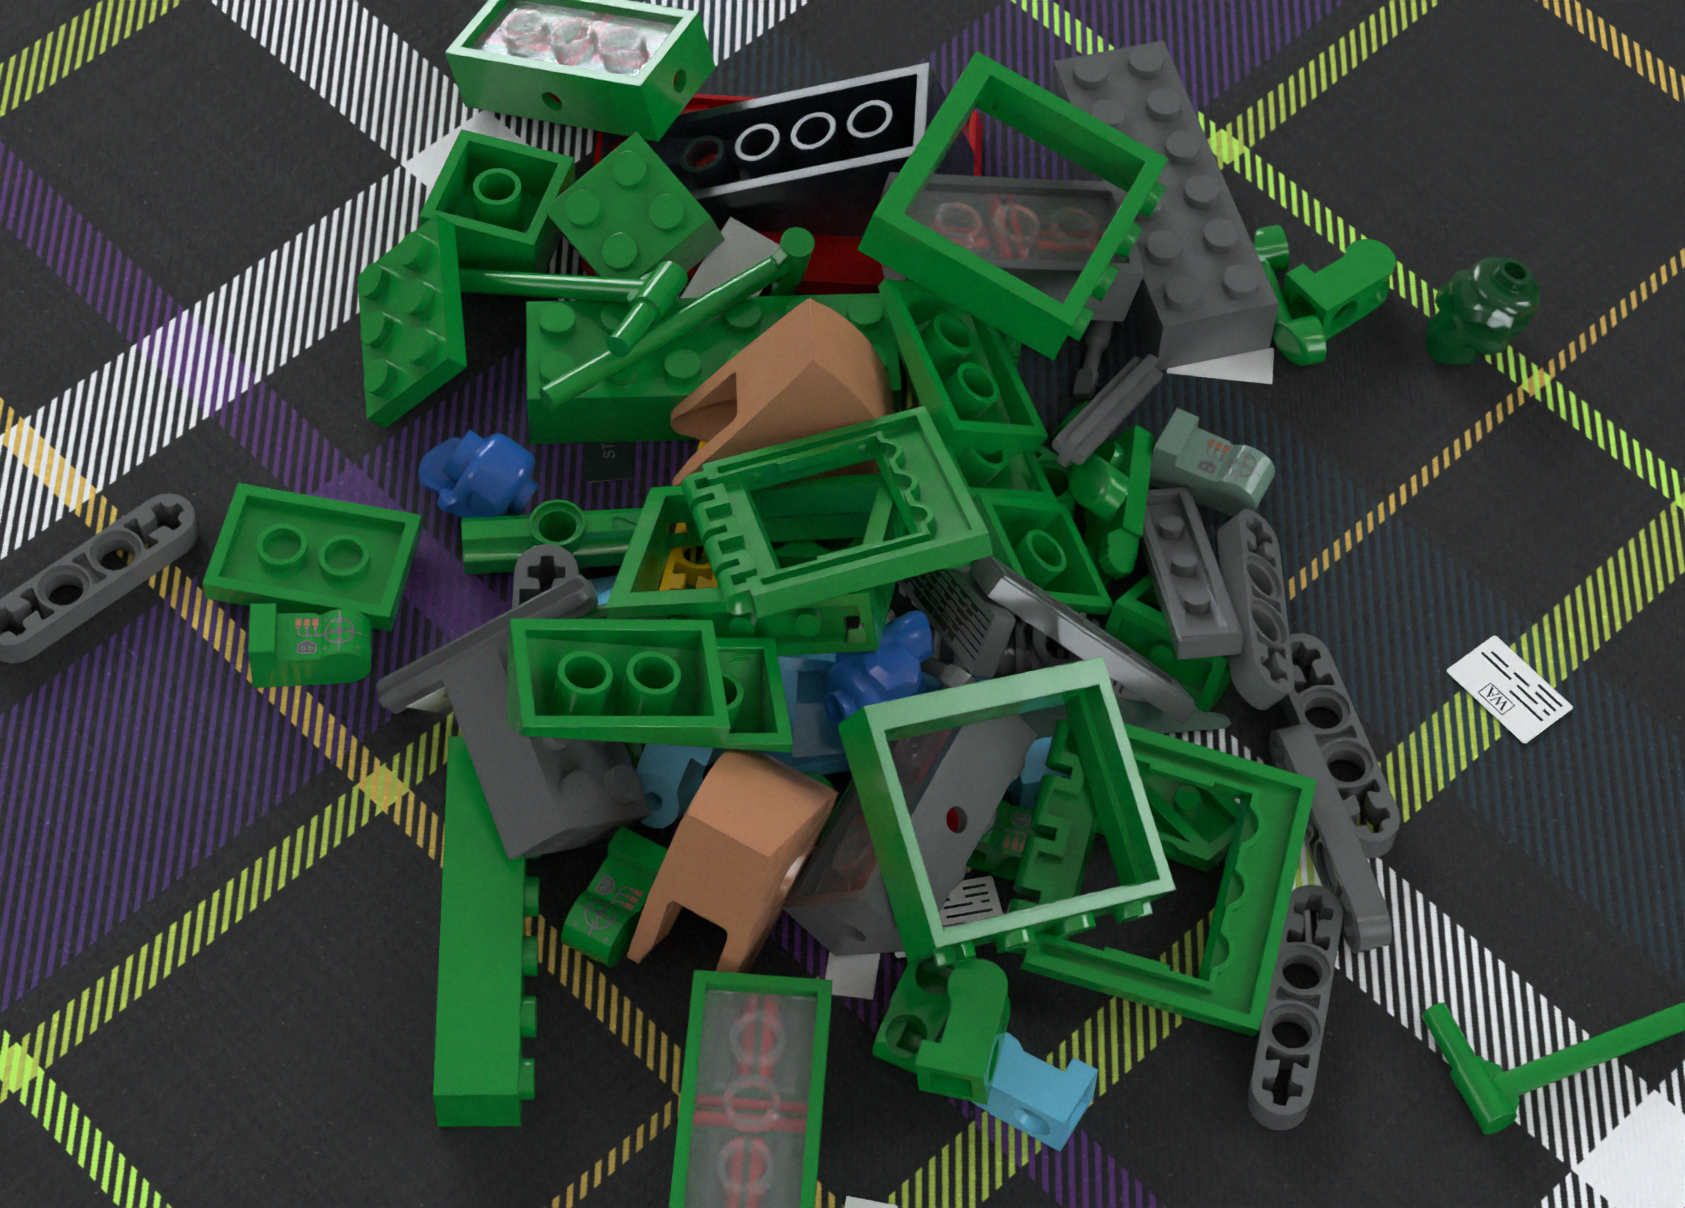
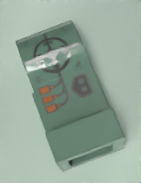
(1215, 470)

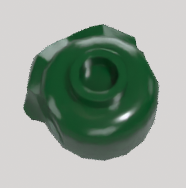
(1482, 310)

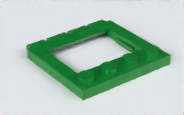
(918, 473)
(1250, 897)

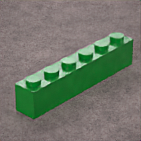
(482, 963)

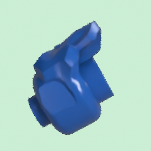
(479, 475)
(883, 674)

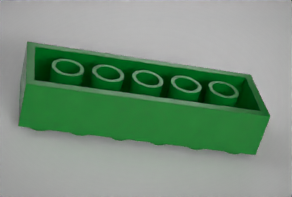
(640, 398)

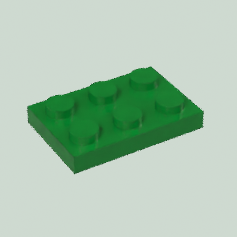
(411, 321)
(312, 554)

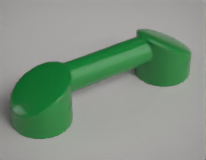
(1300, 338)
(1096, 482)

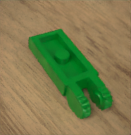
(1115, 539)

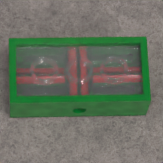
(583, 63)
(752, 1092)

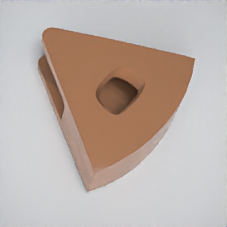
(787, 384)
(737, 854)

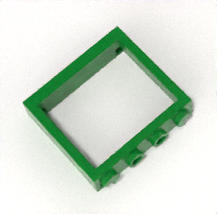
(971, 280)
(790, 512)
(1111, 775)

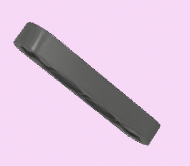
(98, 584)
(1256, 589)
(1342, 742)
(1334, 842)
(1298, 1006)

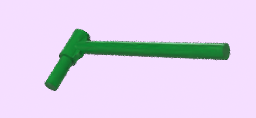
(782, 269)
(646, 296)
(1495, 1093)

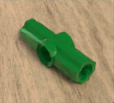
(591, 537)

